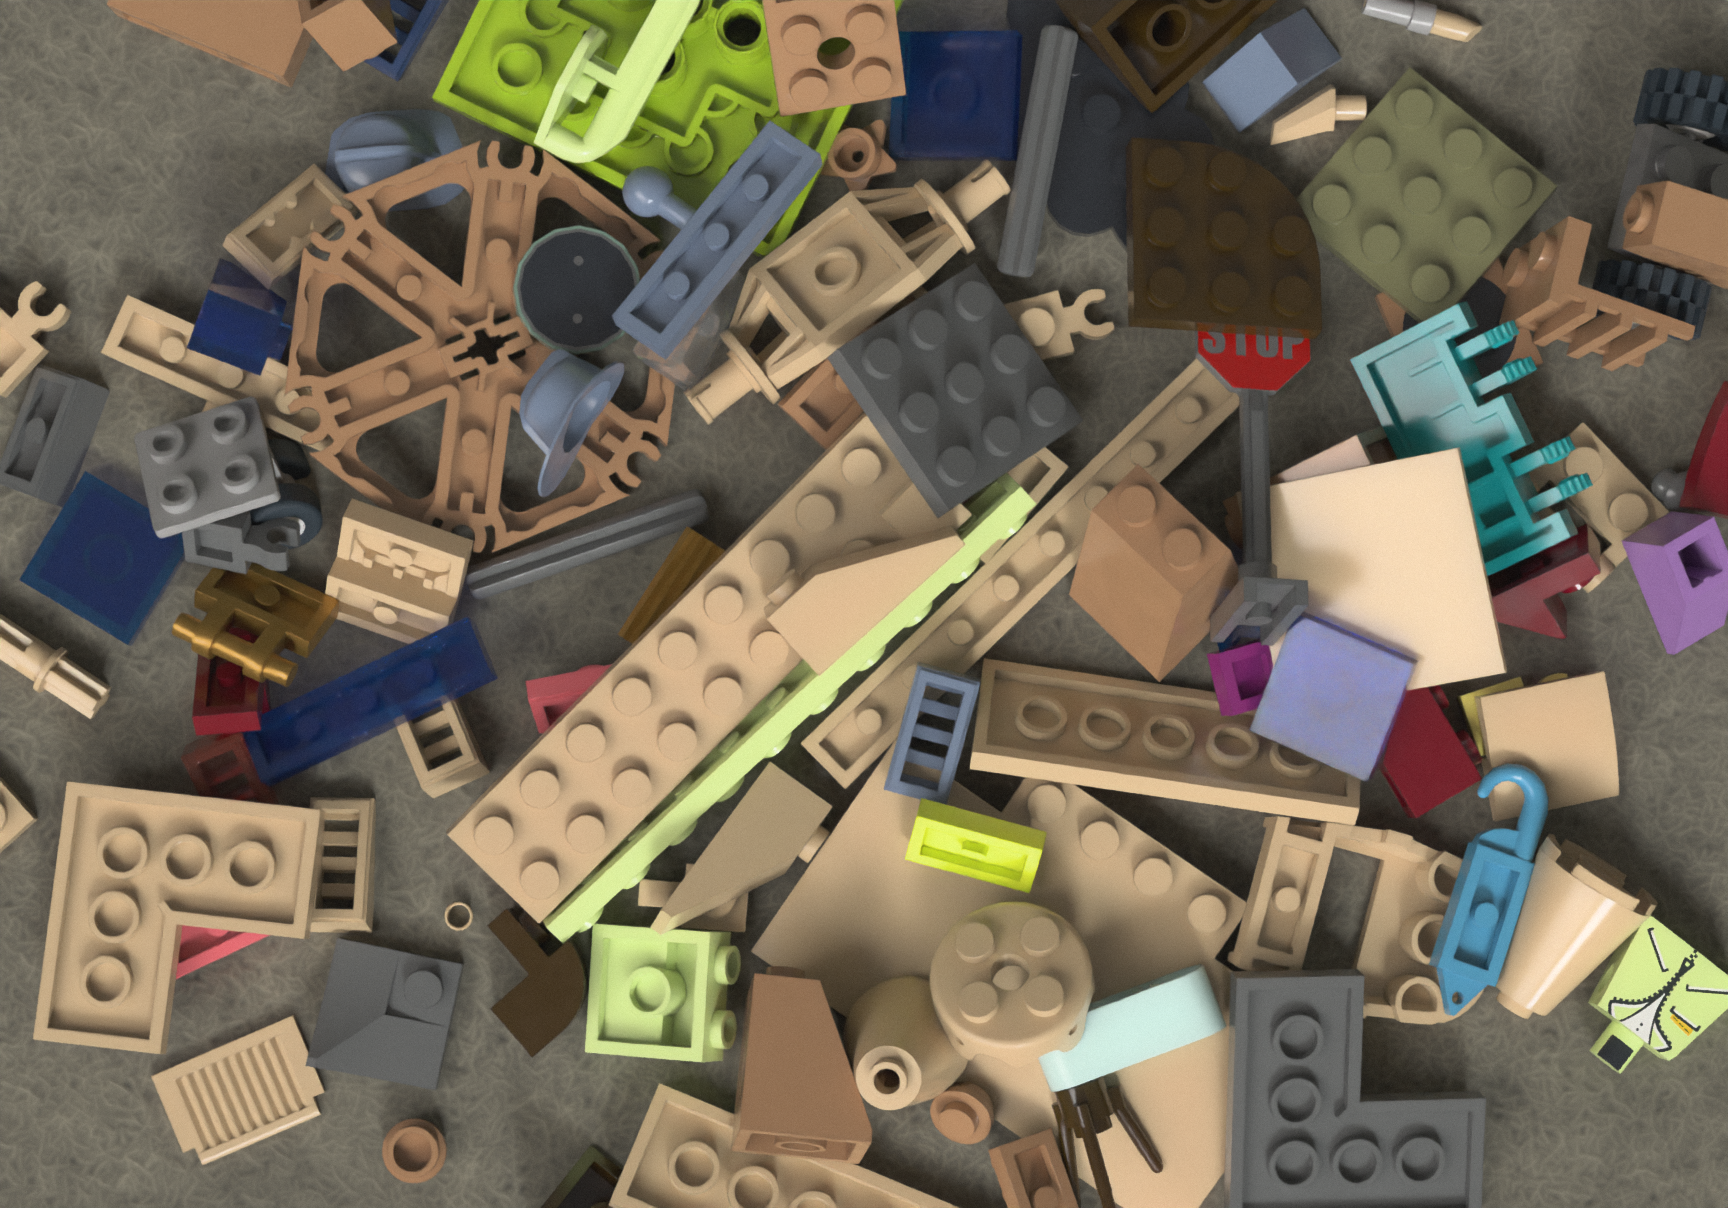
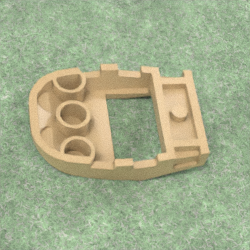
(1398, 927)

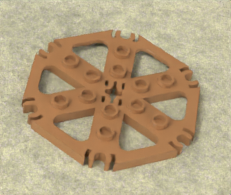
(425, 369)

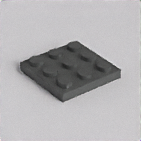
(955, 390)

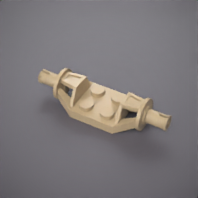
(839, 280)

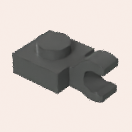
(236, 543)

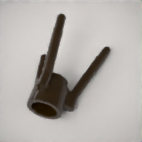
(1088, 1112)

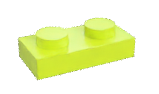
(975, 845)

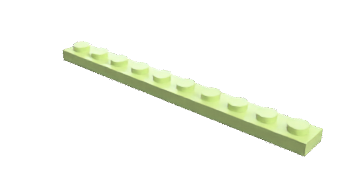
(996, 514)

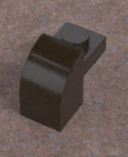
(552, 991)

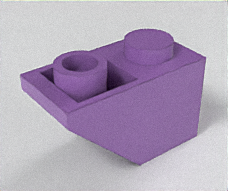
(1682, 576)

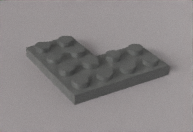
(1298, 1114)

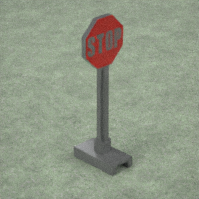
(1253, 370)

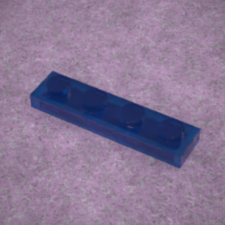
(370, 701)

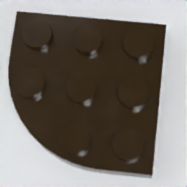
(1216, 244)

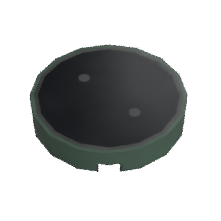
(572, 288)

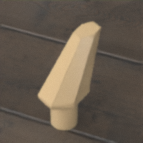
(1318, 115)

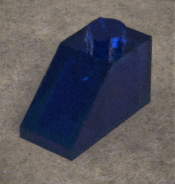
(240, 321)

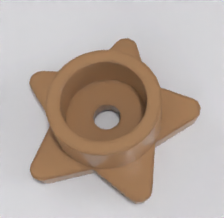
(875, 160)

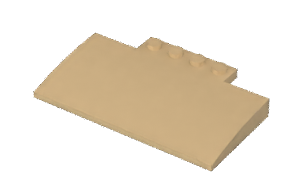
(1134, 902)

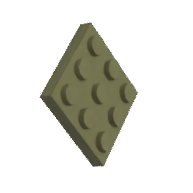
(1422, 199)

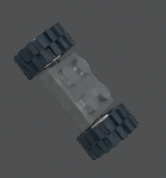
(1677, 126)

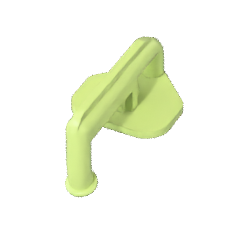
(628, 84)

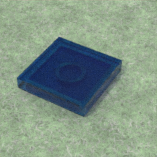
(957, 96)
(105, 560)
(1333, 695)

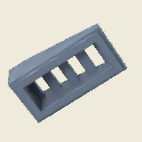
(945, 680)

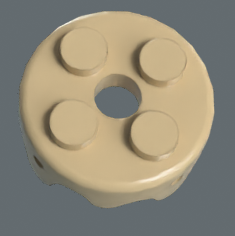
(1020, 1022)

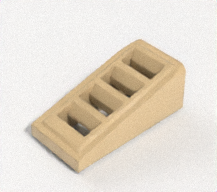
(451, 774)
(362, 892)

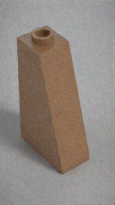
(1679, 229)

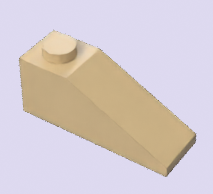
(849, 595)
(752, 847)

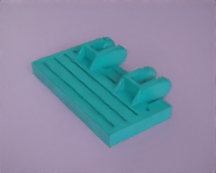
(1434, 402)

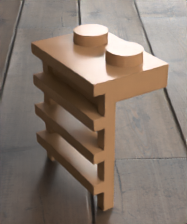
(1549, 300)

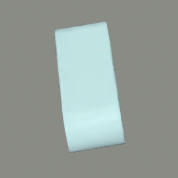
(1138, 1027)

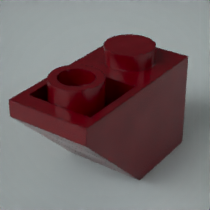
(1425, 756)

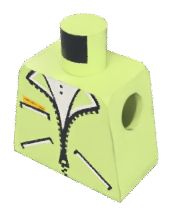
(1656, 996)

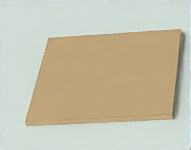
(1394, 561)

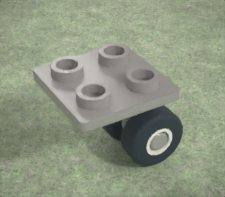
(223, 467)

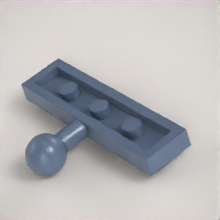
(711, 239)

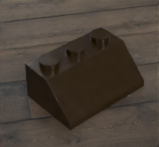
(1159, 42)

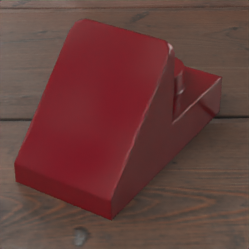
(1528, 590)
(226, 697)

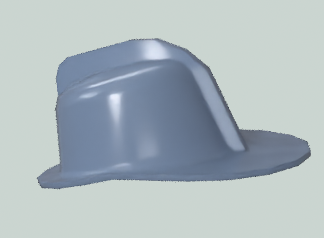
(388, 143)
(561, 407)

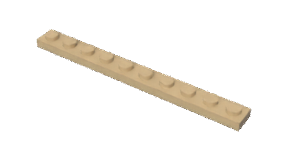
(1018, 573)

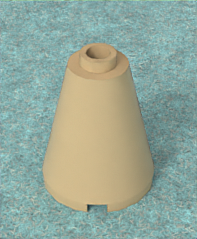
(1566, 926)
(899, 1045)

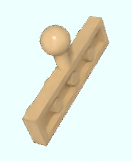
(158, 346)

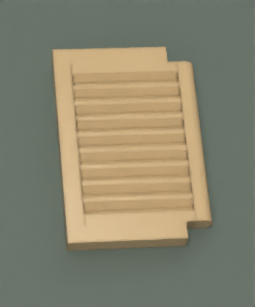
(241, 1091)

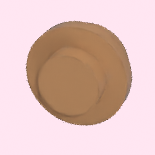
(963, 1113)
(414, 1150)

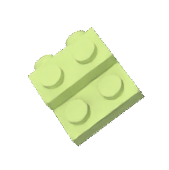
(661, 993)

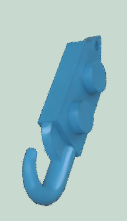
(1489, 893)

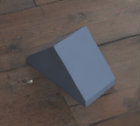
(1271, 69)

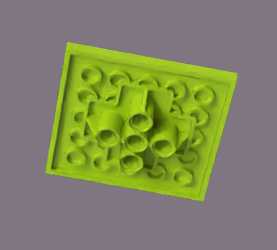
(690, 125)

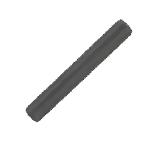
(1037, 150)
(587, 544)

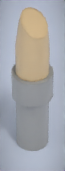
(1422, 18)

